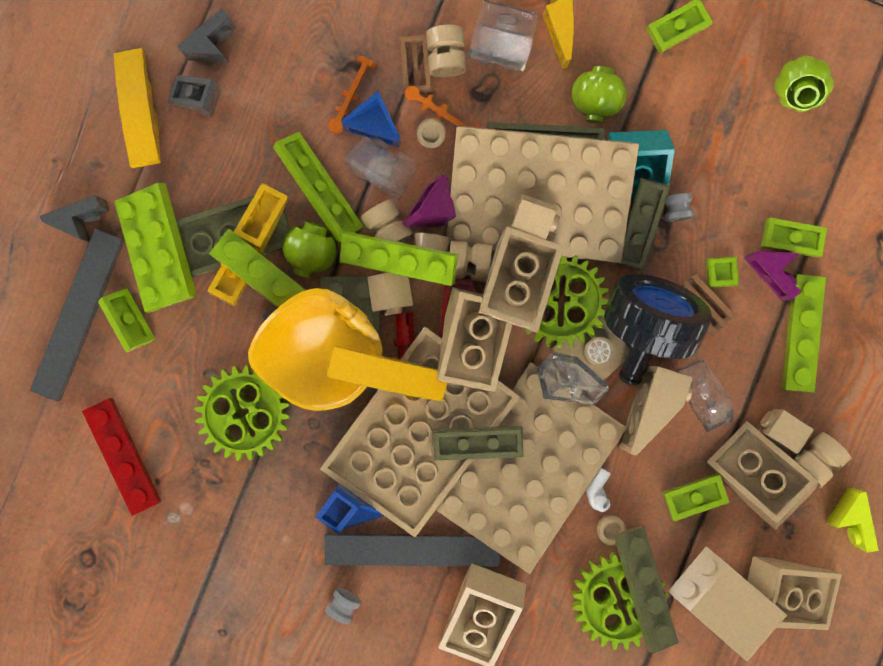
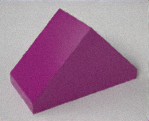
(433, 206)

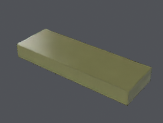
(643, 222)
(478, 443)

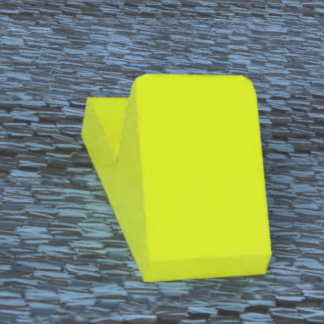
(855, 512)

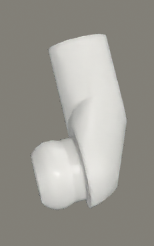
(596, 493)

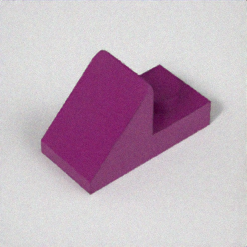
(769, 268)

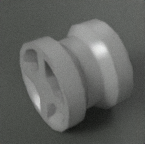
(678, 207)
(342, 606)

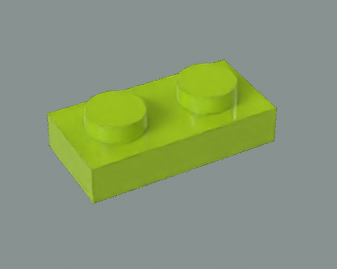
(679, 25)
(794, 237)
(126, 320)
(695, 497)

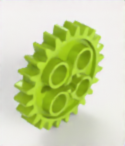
(588, 302)
(219, 424)
(595, 610)

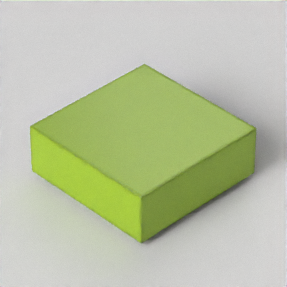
(722, 272)

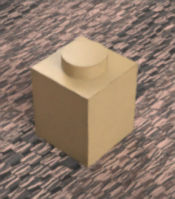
(535, 217)
(389, 293)
(785, 430)

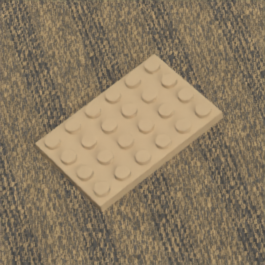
(580, 176)
(391, 449)
(525, 500)

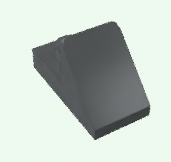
(202, 42)
(195, 94)
(71, 217)

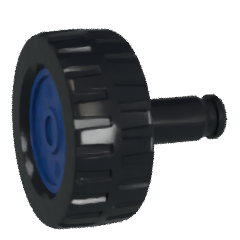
(655, 320)

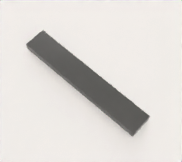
(77, 315)
(408, 550)

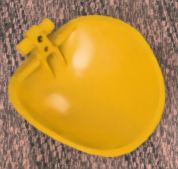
(297, 344)

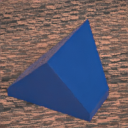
(372, 121)
(345, 510)

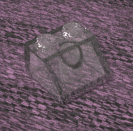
(503, 35)
(381, 167)

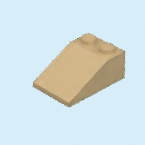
(520, 279)
(471, 343)
(654, 405)
(763, 475)
(798, 590)
(727, 603)
(483, 615)

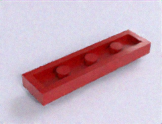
(121, 456)

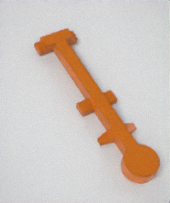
(412, 94)
(335, 124)

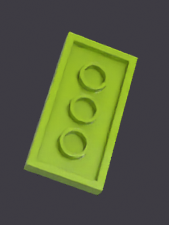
(155, 247)

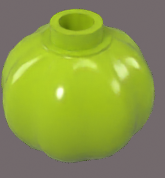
(804, 83)
(599, 94)
(309, 248)

